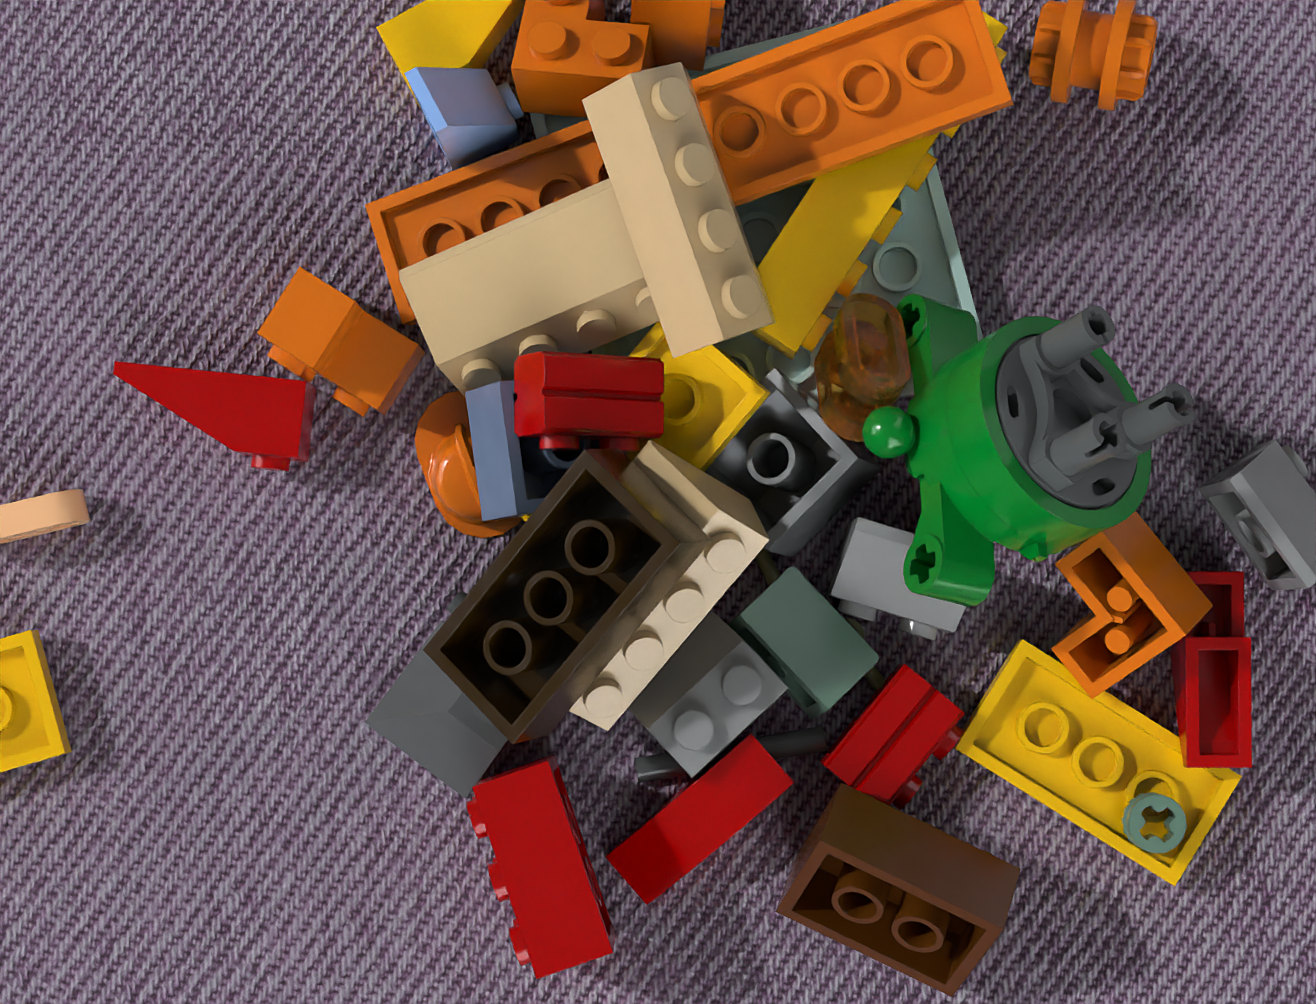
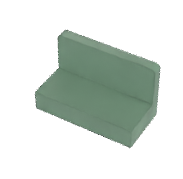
(805, 642)

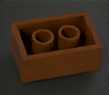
(899, 890)

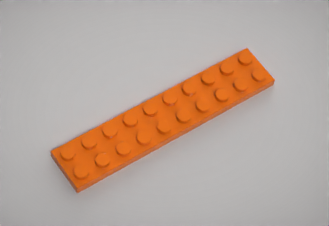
(769, 118)

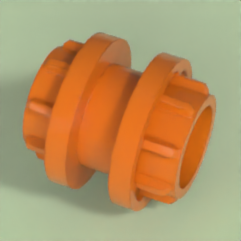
(1093, 51)

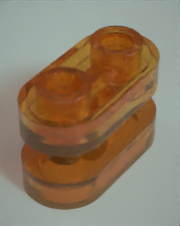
(861, 363)

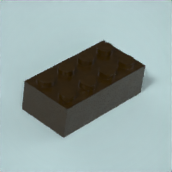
(566, 594)

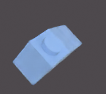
(466, 111)

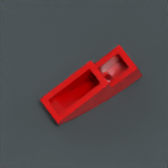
(1215, 678)
(699, 818)

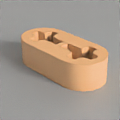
(42, 515)

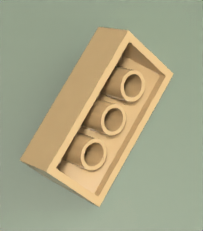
(678, 208)
(531, 286)
(735, 542)

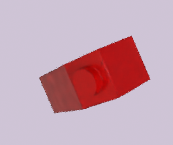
(244, 412)

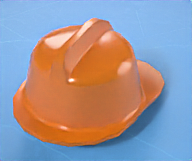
(449, 467)

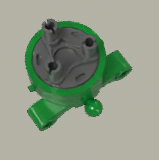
(1015, 440)

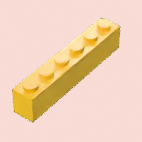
(832, 228)

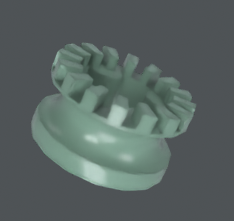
(1134, 821)

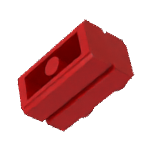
(588, 398)
(895, 738)

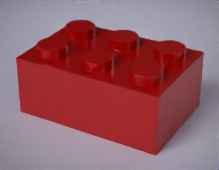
(542, 867)

